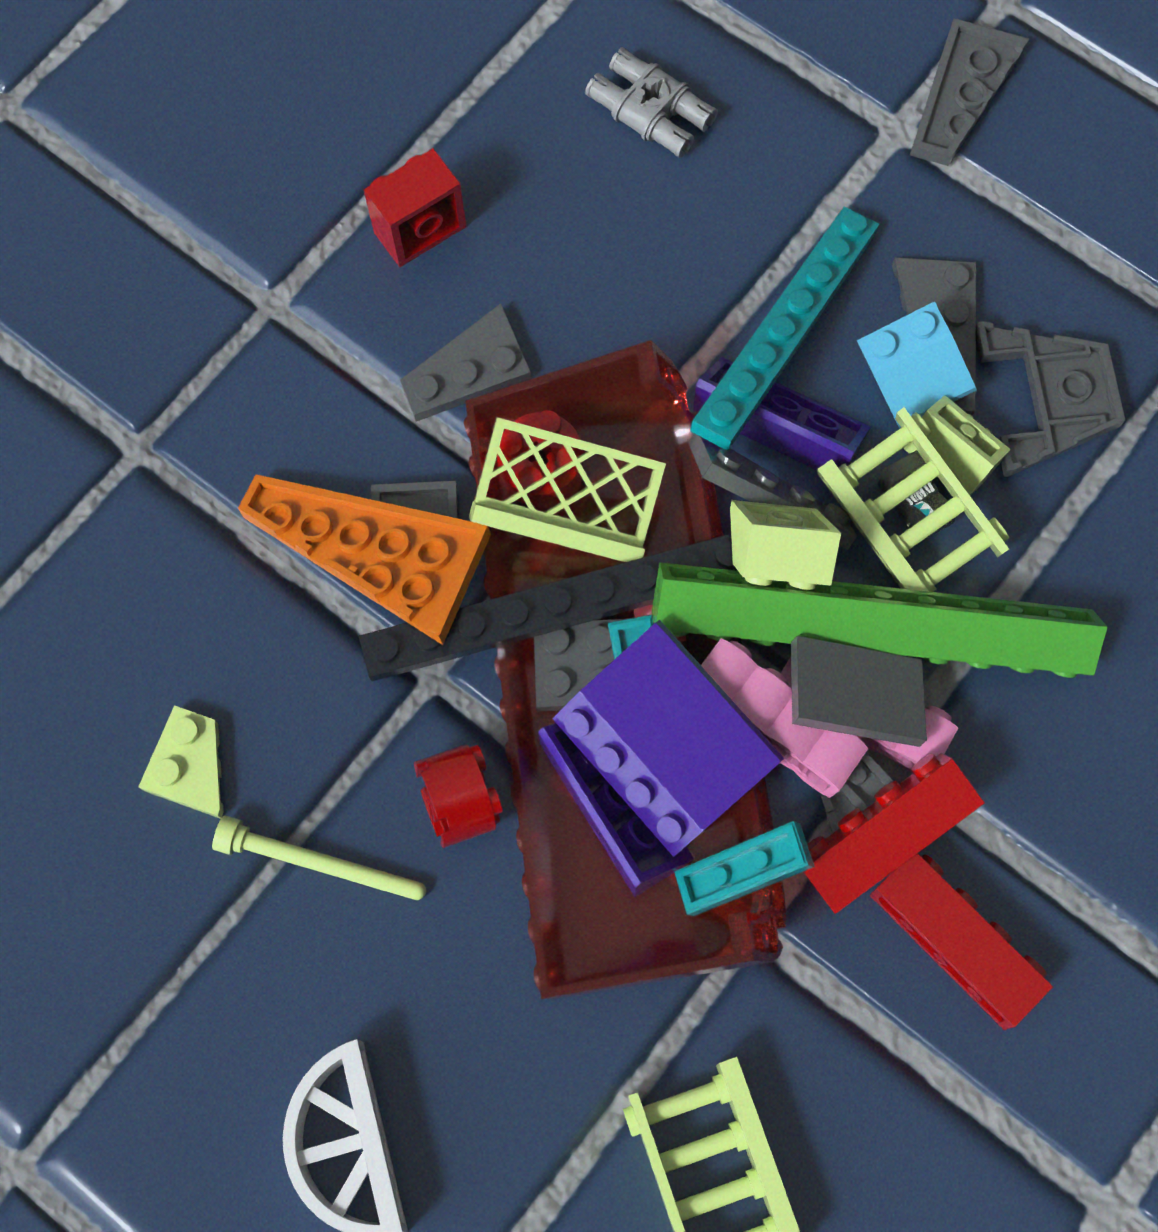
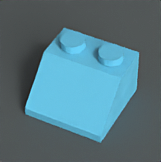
(917, 362)

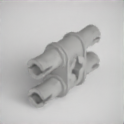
(651, 102)

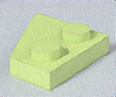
(187, 763)

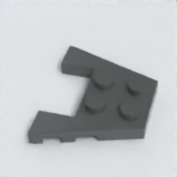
(1069, 387)

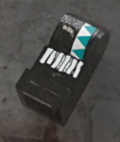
(919, 503)

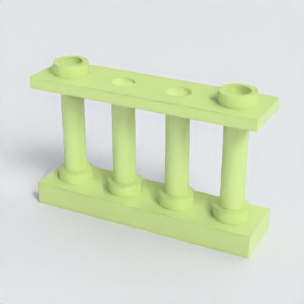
(870, 513)
(742, 1134)

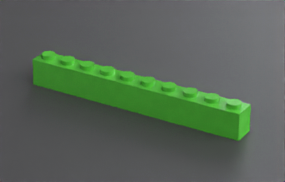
(881, 620)

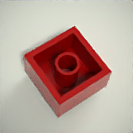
(415, 207)

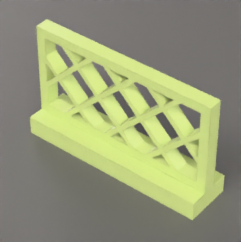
(559, 529)

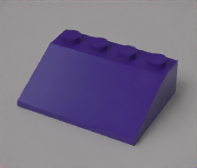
(667, 738)

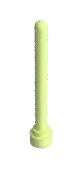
(234, 836)

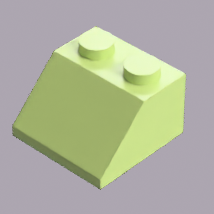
(783, 544)

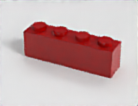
(890, 830)
(962, 941)

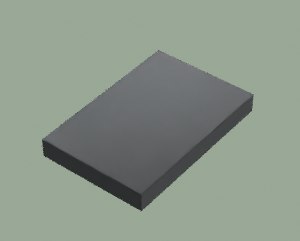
(857, 691)

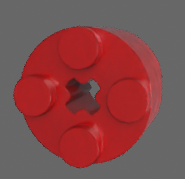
(529, 471)
(457, 794)

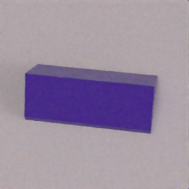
(793, 423)
(625, 837)

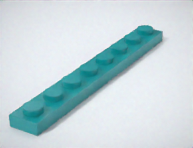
(783, 329)

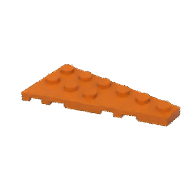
(389, 552)

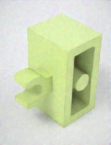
(962, 443)

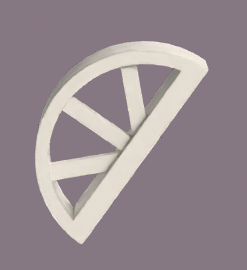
(363, 1117)

